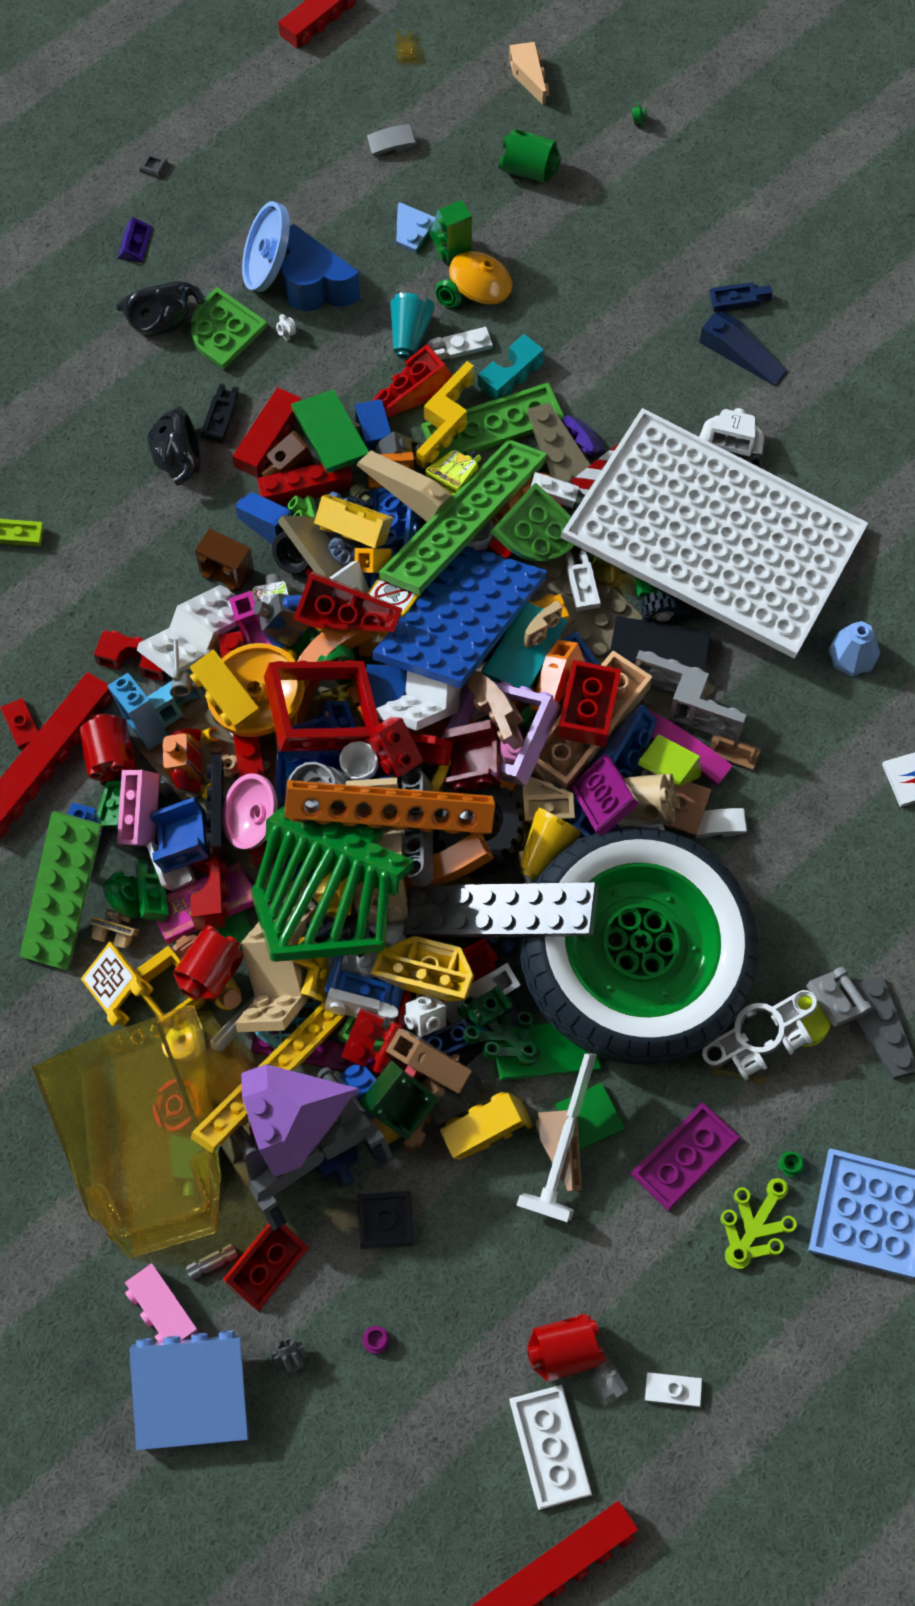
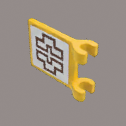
(112, 981)

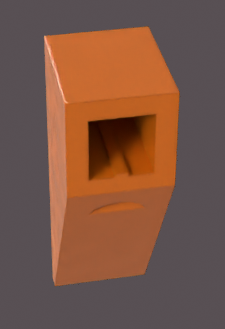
(557, 669)

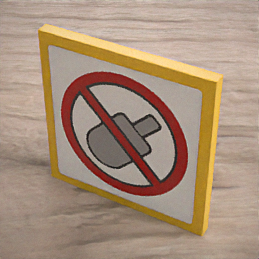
(394, 595)

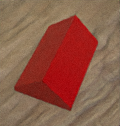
(265, 1265)

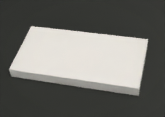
(550, 1447)

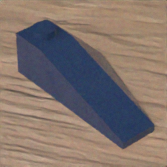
(738, 344)

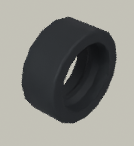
(283, 559)

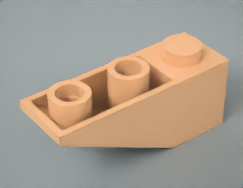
(526, 69)

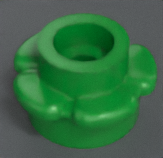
(797, 1161)

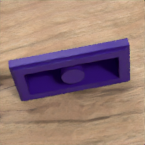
(135, 240)

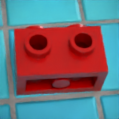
(394, 746)

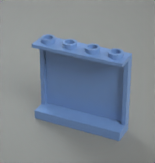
(188, 1391)

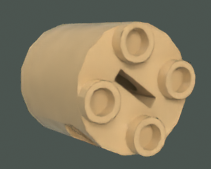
(655, 799)

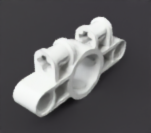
(784, 1014)

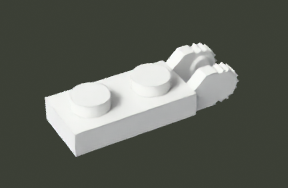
(461, 343)
(582, 582)
(349, 1004)

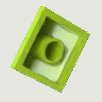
(668, 757)

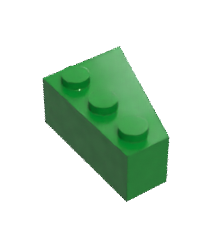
(452, 231)

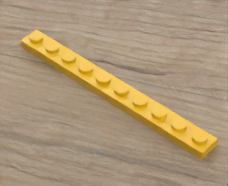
(287, 1055)

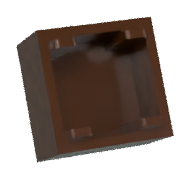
(224, 560)

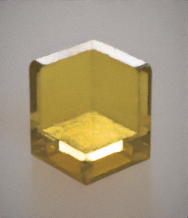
(607, 573)

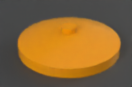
(248, 667)

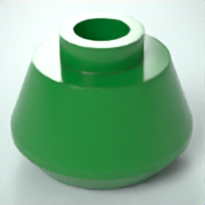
(448, 293)

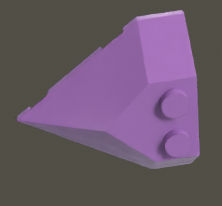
(290, 1113)

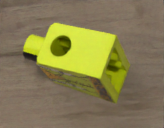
(454, 469)

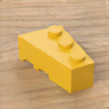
(353, 521)
(223, 690)
(485, 1125)

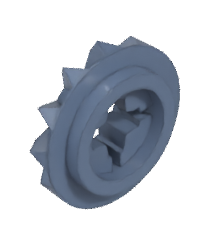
(342, 550)

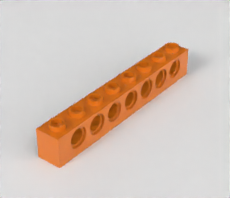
(378, 798)

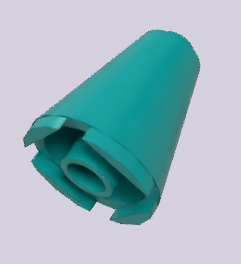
(409, 322)

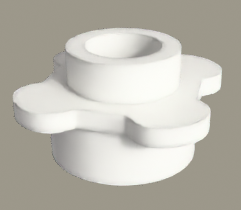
(286, 327)

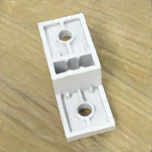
(196, 629)
(424, 701)

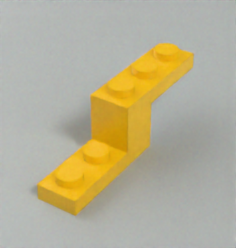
(445, 415)

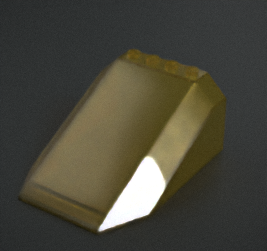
(127, 1129)

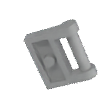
(833, 1000)

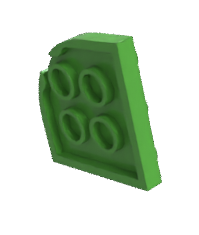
(224, 328)
(534, 527)

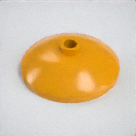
(480, 277)

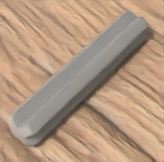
(229, 1031)

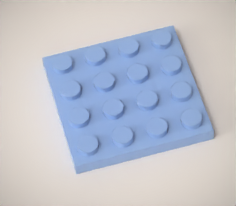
(866, 1214)

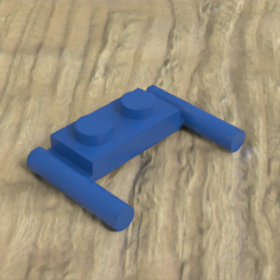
(361, 985)

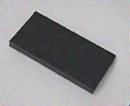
(667, 641)

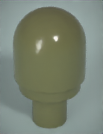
(361, 492)

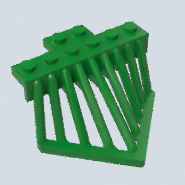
(334, 848)

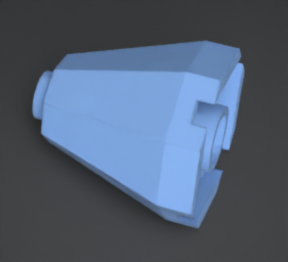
(854, 649)

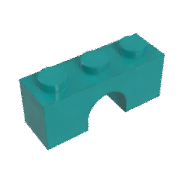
(500, 381)

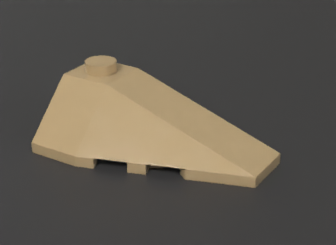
(410, 487)

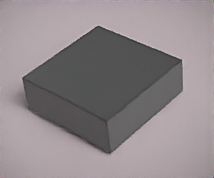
(153, 165)

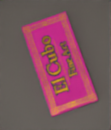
(179, 903)

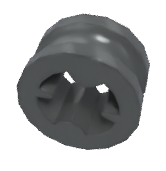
(165, 788)

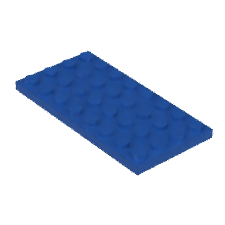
(460, 616)

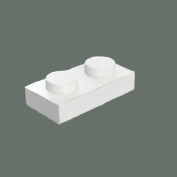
(562, 492)

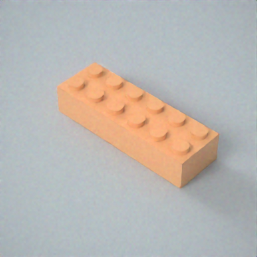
(567, 760)

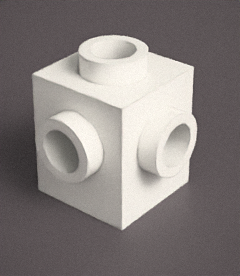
(425, 1015)

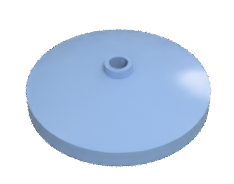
(265, 246)

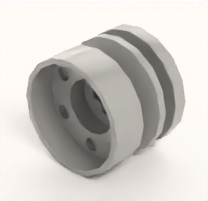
(321, 774)

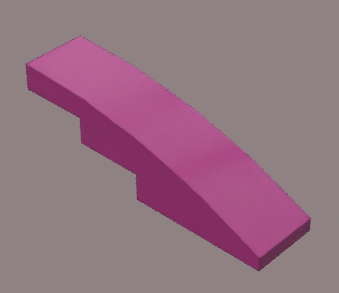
(712, 764)

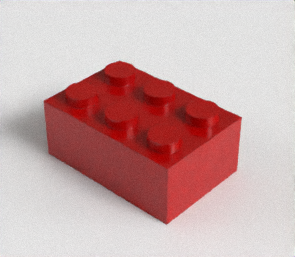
(589, 703)

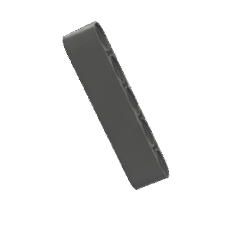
(413, 838)

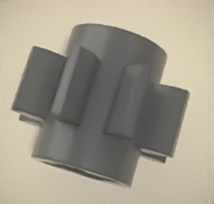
(289, 1355)

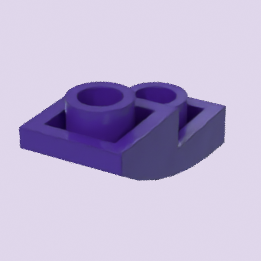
(585, 435)

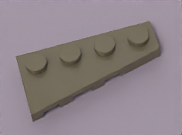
(563, 455)

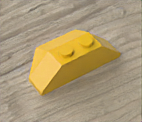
(425, 968)

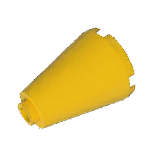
(546, 841)

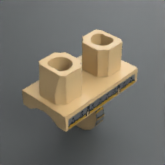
(102, 926)

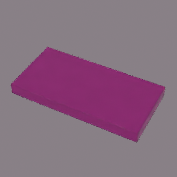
(604, 795)
(685, 1156)

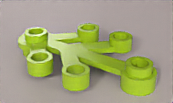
(754, 1227)

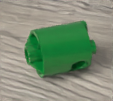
(530, 156)

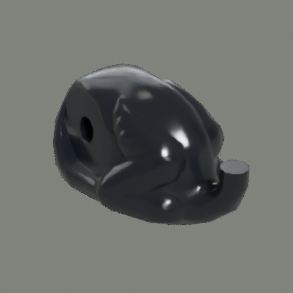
(159, 307)
(175, 445)

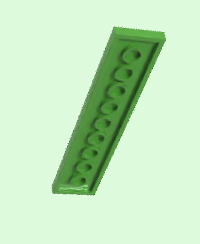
(462, 517)

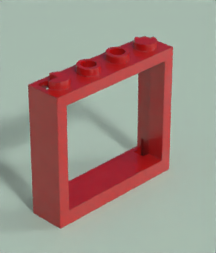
(323, 738)

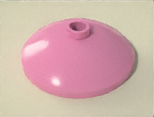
(246, 810)

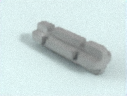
(211, 1262)

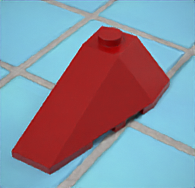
(416, 383)
(340, 606)

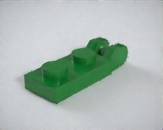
(151, 893)

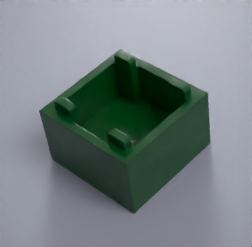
(399, 1100)

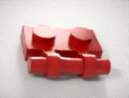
(363, 1037)

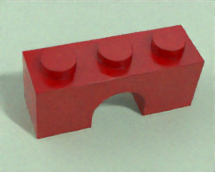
(116, 647)

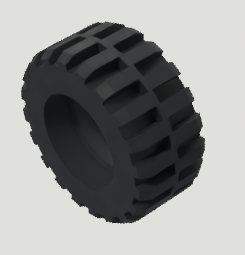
(509, 839)

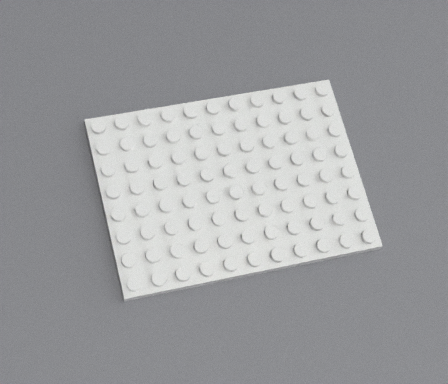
(716, 532)

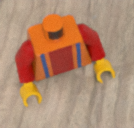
(183, 758)

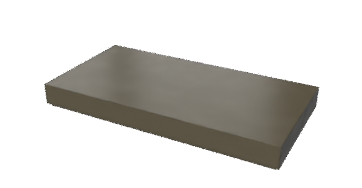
(311, 543)

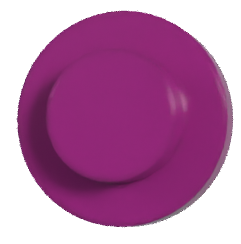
(375, 1339)

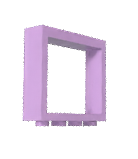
(536, 737)

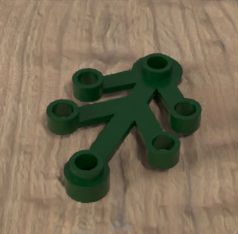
(503, 1033)

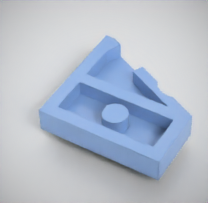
(412, 227)

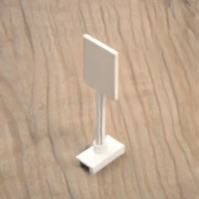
(547, 1202)

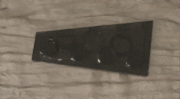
(479, 1087)

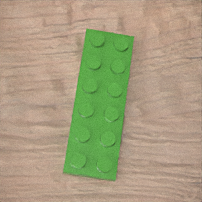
(498, 421)
(60, 890)

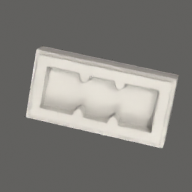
(673, 1389)

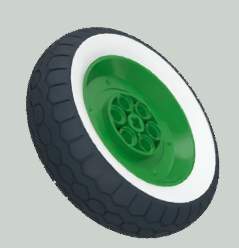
(696, 984)

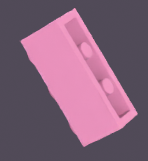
(137, 802)
(159, 1305)

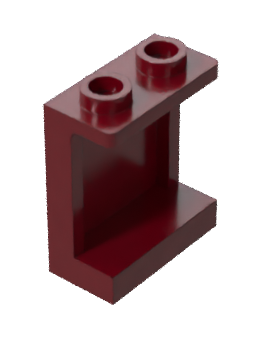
(474, 756)

